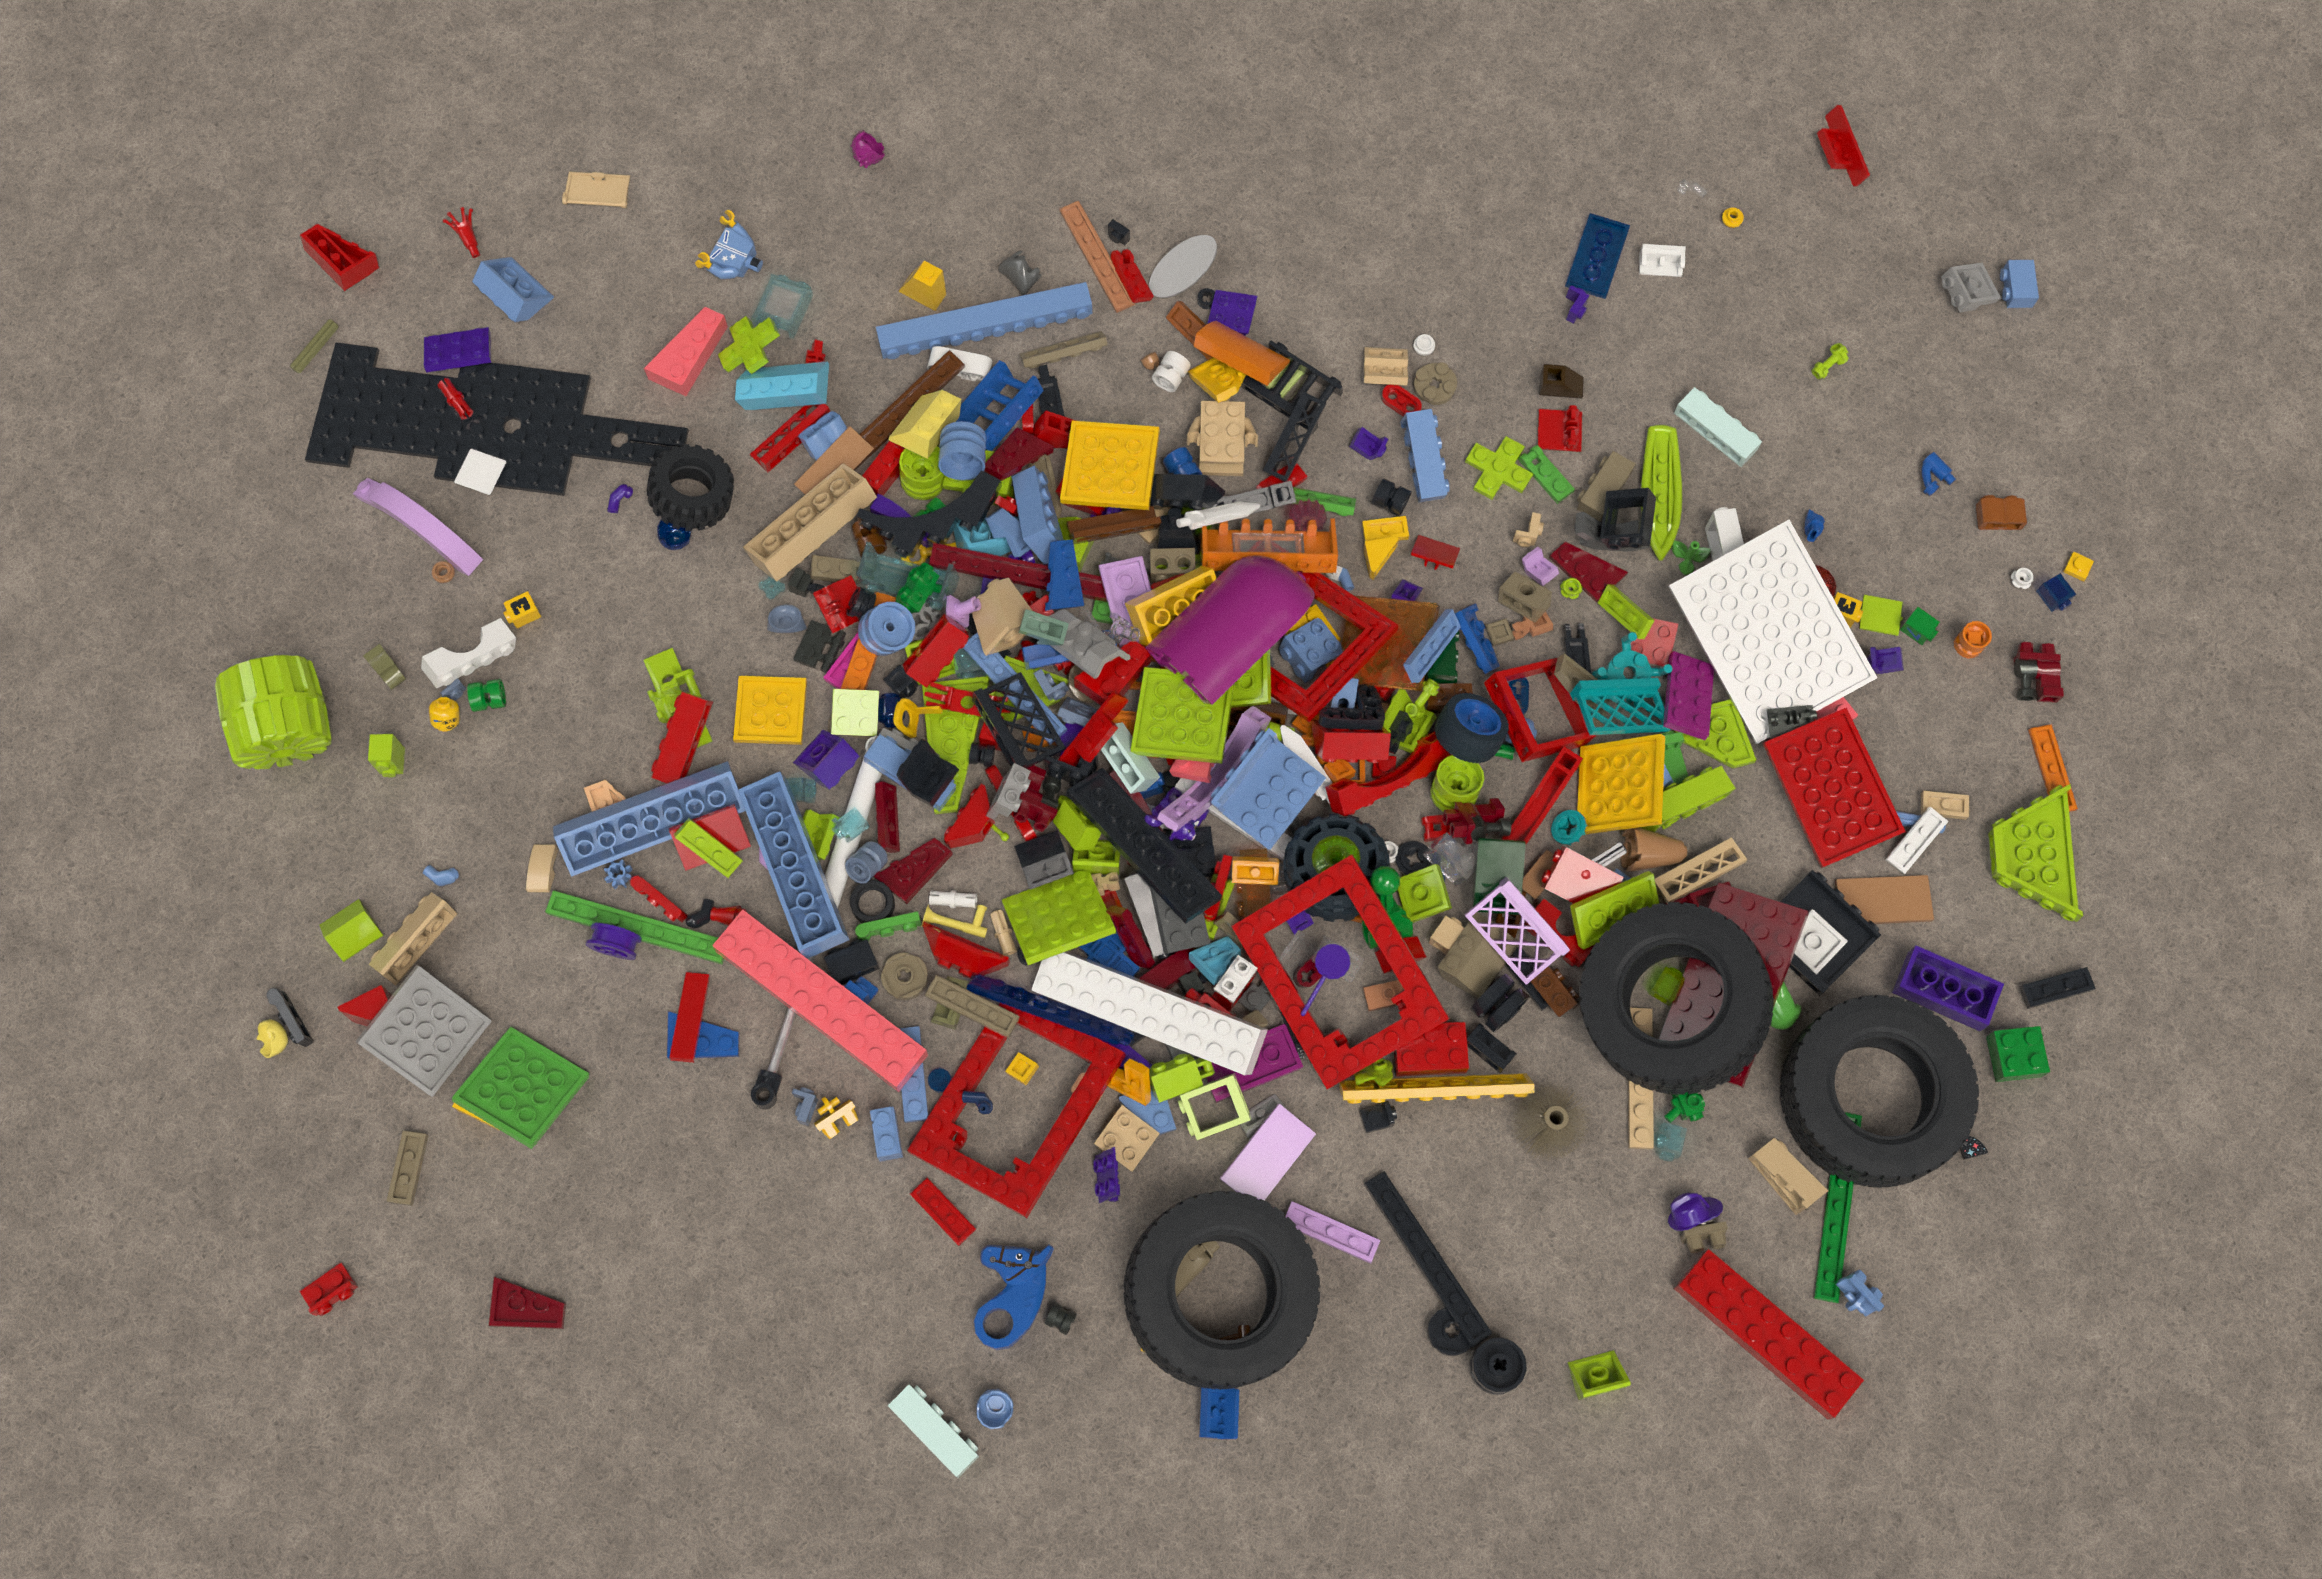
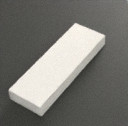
(1916, 840)

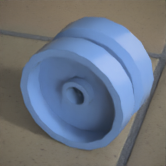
(886, 628)

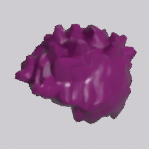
(866, 149)

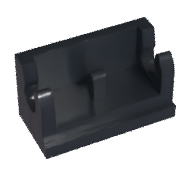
(1490, 1048)

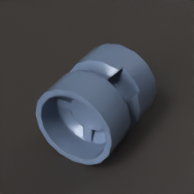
(866, 862)

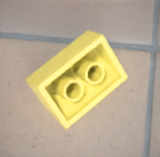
(924, 422)

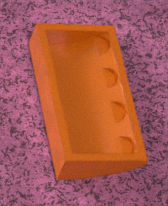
(1240, 352)

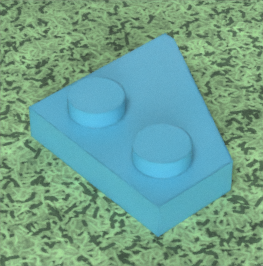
(1215, 958)

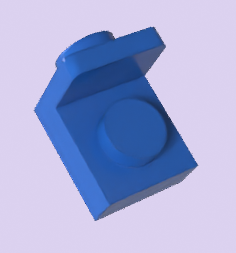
(862, 989)

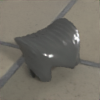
(1019, 272)

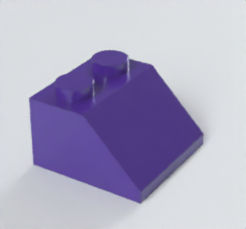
(827, 759)

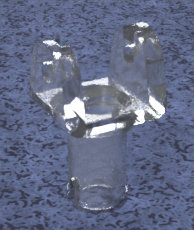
(1121, 629)

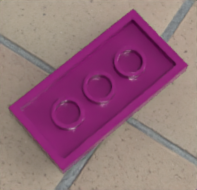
(1689, 696)
(1275, 1060)

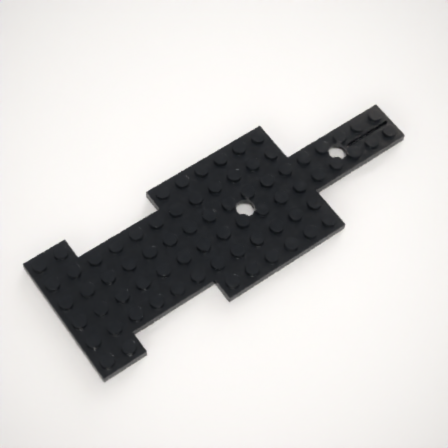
(412, 417)

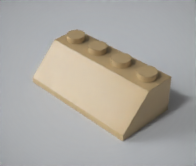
(413, 938)

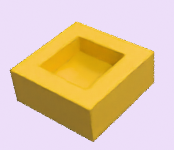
(2078, 566)
(1022, 1068)

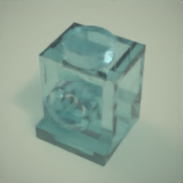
(1671, 1141)

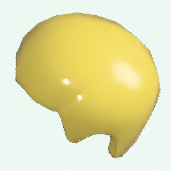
(273, 1037)

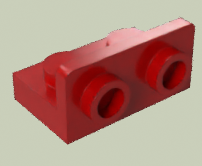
(328, 1289)

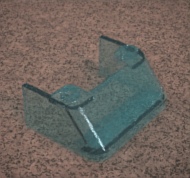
(891, 574)

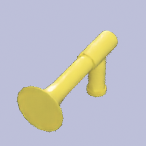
(973, 929)

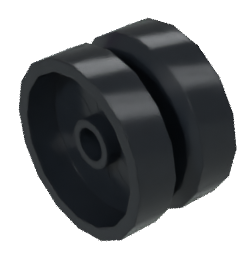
(1502, 1005)
(1510, 1359)

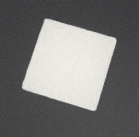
(480, 471)

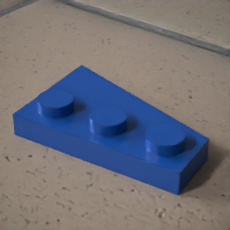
(1064, 581)
(712, 1040)

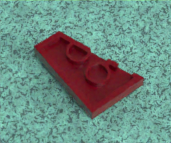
(1015, 453)

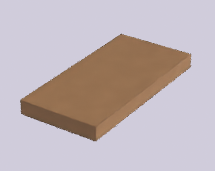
(1889, 898)

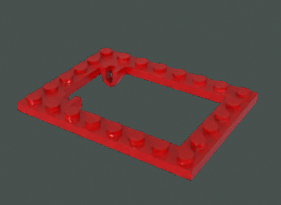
(1376, 632)
(1417, 1002)
(1024, 1186)

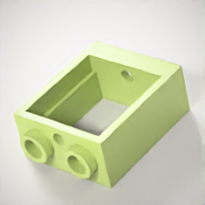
(1238, 1100)

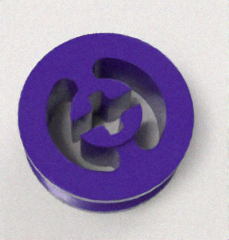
(613, 941)

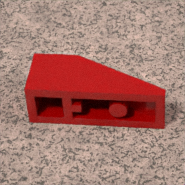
(1053, 429)

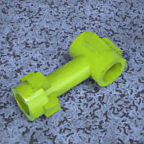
(1838, 356)
(1417, 709)

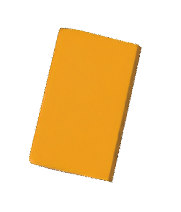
(1255, 870)

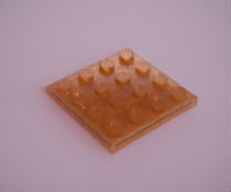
(1386, 666)

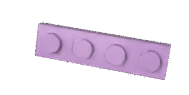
(1333, 1232)

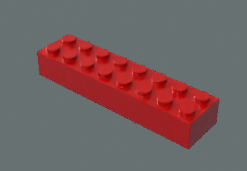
(1769, 1334)

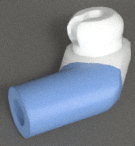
(1343, 576)

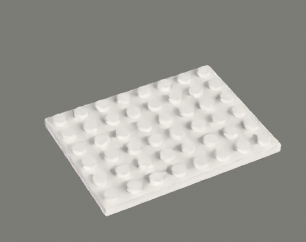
(1772, 629)

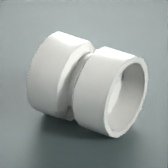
(1171, 370)

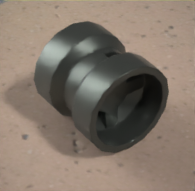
(1060, 1318)

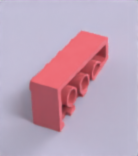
(687, 352)

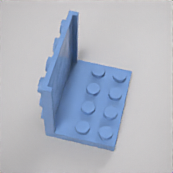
(1267, 789)

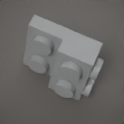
(1969, 286)
(1008, 793)

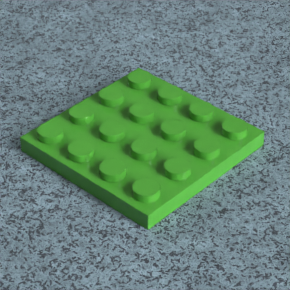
(520, 1087)

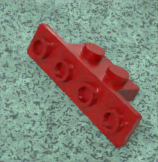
(1841, 146)
(1095, 732)

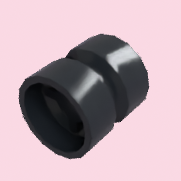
(1391, 497)

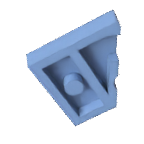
(1154, 1113)

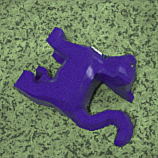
(1186, 832)

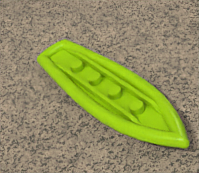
(1663, 477)

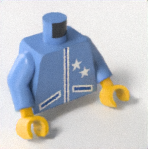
(732, 252)

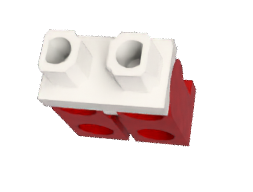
(1234, 982)

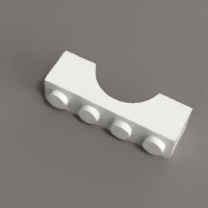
(445, 666)

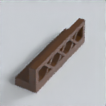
(1112, 525)

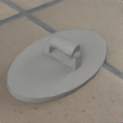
(1183, 266)

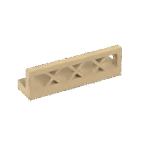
(1696, 866)

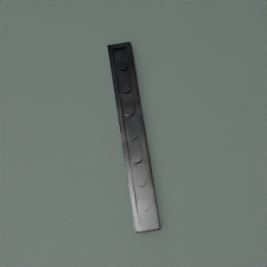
(1428, 1259)

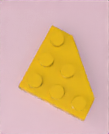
(1217, 379)

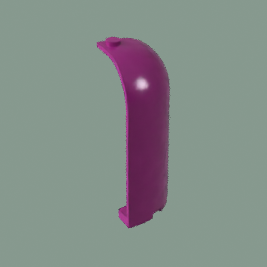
(1232, 624)

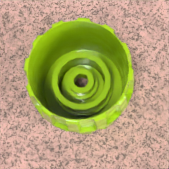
(272, 711)

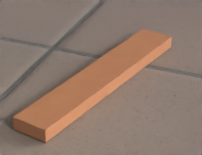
(1096, 255)

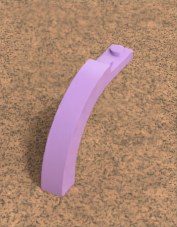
(420, 522)
(1197, 798)

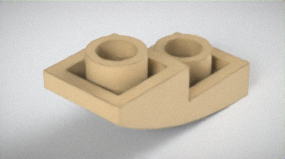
(540, 868)

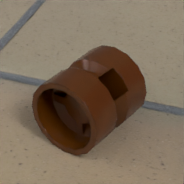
(863, 536)

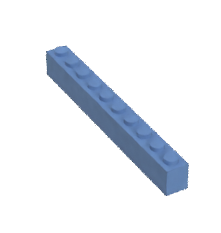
(984, 320)

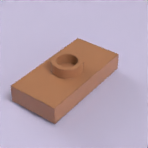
(1380, 995)

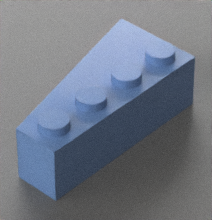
(1036, 512)

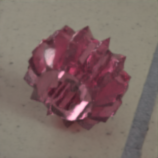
(1306, 511)

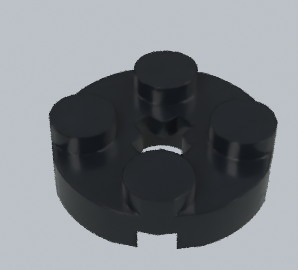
(1440, 1339)

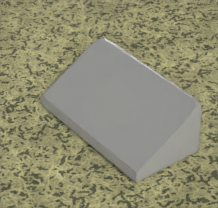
(1259, 1114)

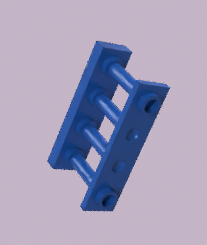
(989, 390)

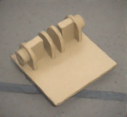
(1129, 1137)

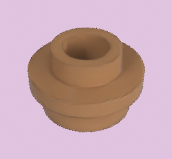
(442, 565)

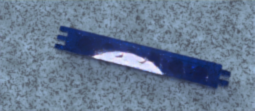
(1050, 1010)

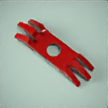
(954, 698)

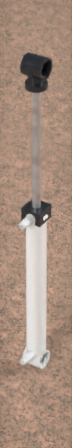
(836, 877)

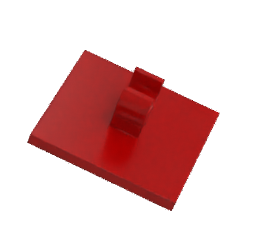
(1435, 552)

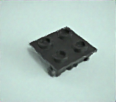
(1789, 718)

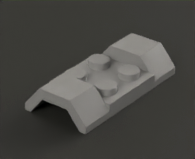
(1086, 644)

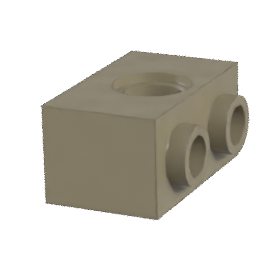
(1525, 596)

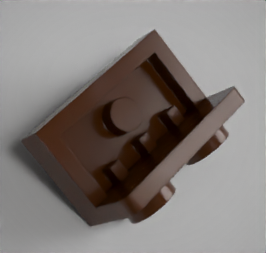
(1555, 992)

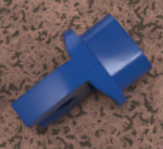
(1813, 525)

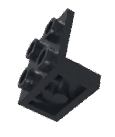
(1068, 772)

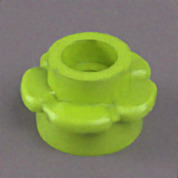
(1573, 583)

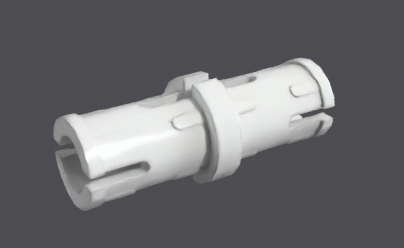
(953, 899)

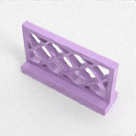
(1535, 922)

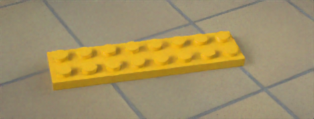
(1443, 1086)

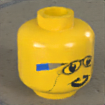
(444, 714)

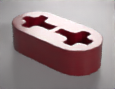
(1304, 968)

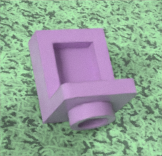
(1538, 567)

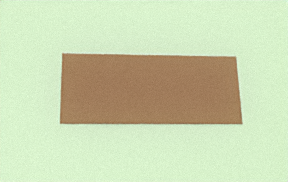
(847, 449)

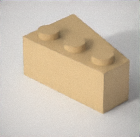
(1787, 1176)

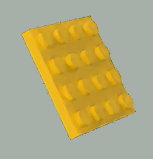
(1110, 465)
(1622, 784)

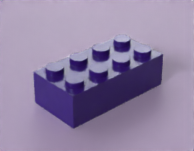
(1948, 988)

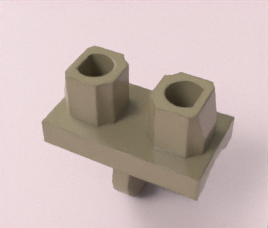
(1705, 1230)

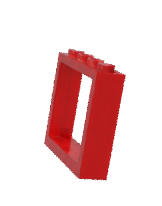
(1518, 728)

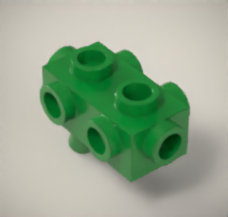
(919, 585)
(1687, 1106)

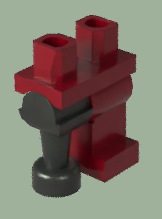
(2041, 666)
(1035, 805)
(1476, 821)

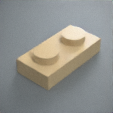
(1946, 804)

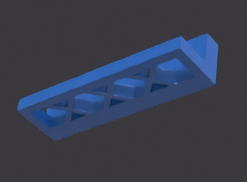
(1042, 656)

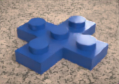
(1110, 953)

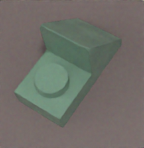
(1043, 628)

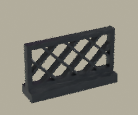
(999, 728)

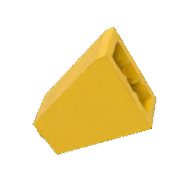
(925, 285)

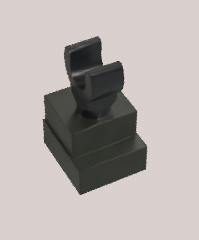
(802, 584)
(1190, 981)

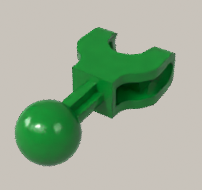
(1385, 883)

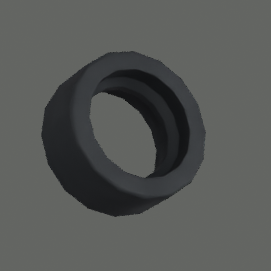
(864, 887)

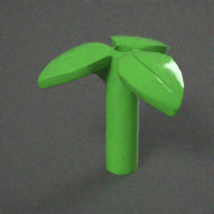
(1693, 553)

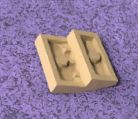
(1385, 366)

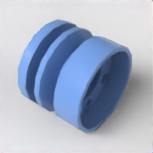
(962, 450)

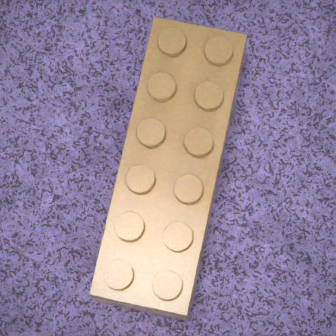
(810, 522)

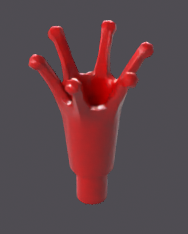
(465, 231)

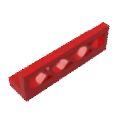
(790, 441)

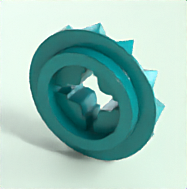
(1562, 822)

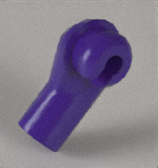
(615, 497)

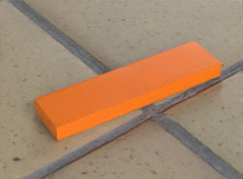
(2051, 761)

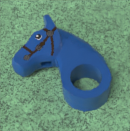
(1022, 1297)

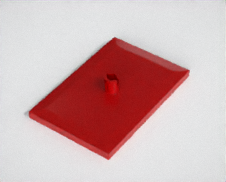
(1834, 787)

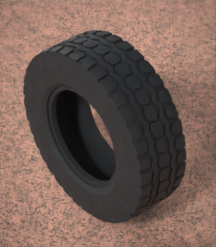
(1663, 934)
(1930, 1052)
(1288, 1277)

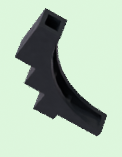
(938, 525)

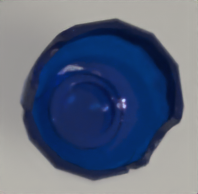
(668, 534)

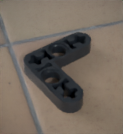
(1367, 716)

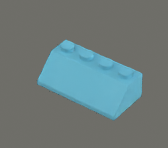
(783, 386)

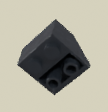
(1043, 859)

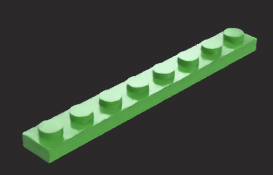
(650, 930)

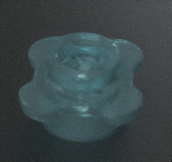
(771, 592)

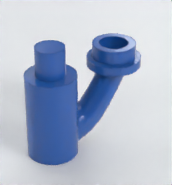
(1939, 469)

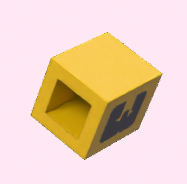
(1849, 608)
(521, 610)

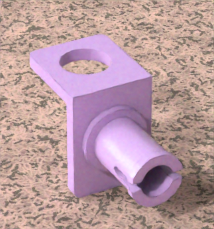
(960, 610)

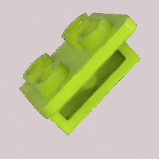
(1421, 724)

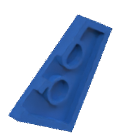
(1475, 640)

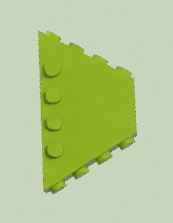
(2036, 854)

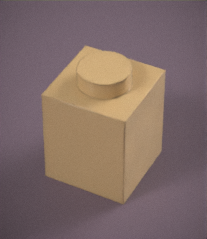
(1446, 934)

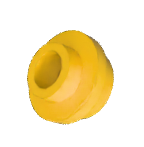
(1732, 222)

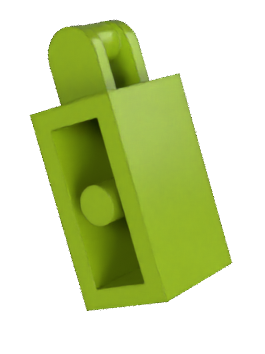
(1075, 825)
(1178, 1076)

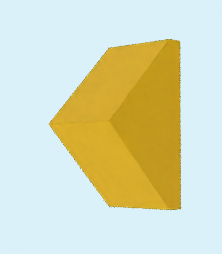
(1377, 553)

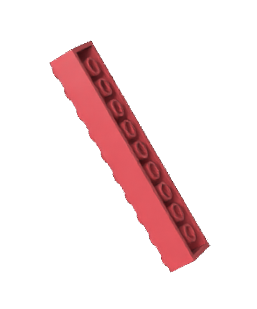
(820, 1000)

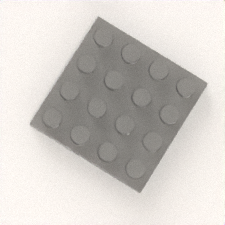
(423, 1031)

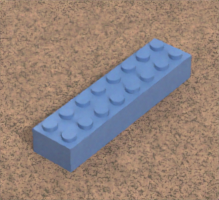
(644, 818)
(793, 865)

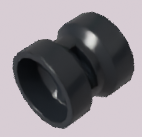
(987, 754)

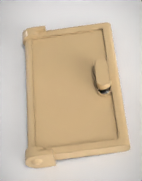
(607, 192)

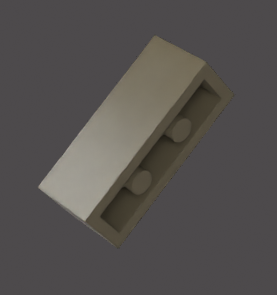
(1611, 477)

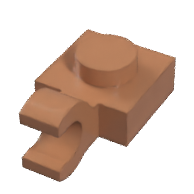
(1536, 628)

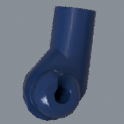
(981, 1100)

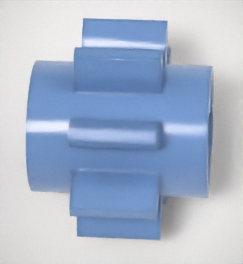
(621, 879)

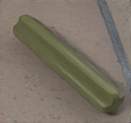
(314, 346)

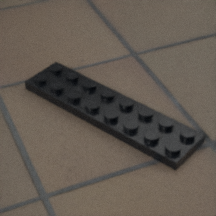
(1143, 845)

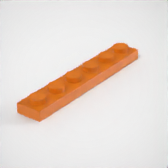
(862, 660)

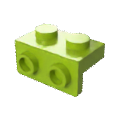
(820, 831)

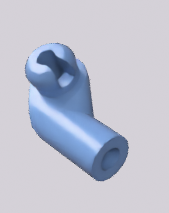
(443, 877)

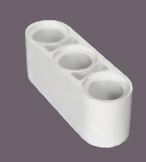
(976, 365)

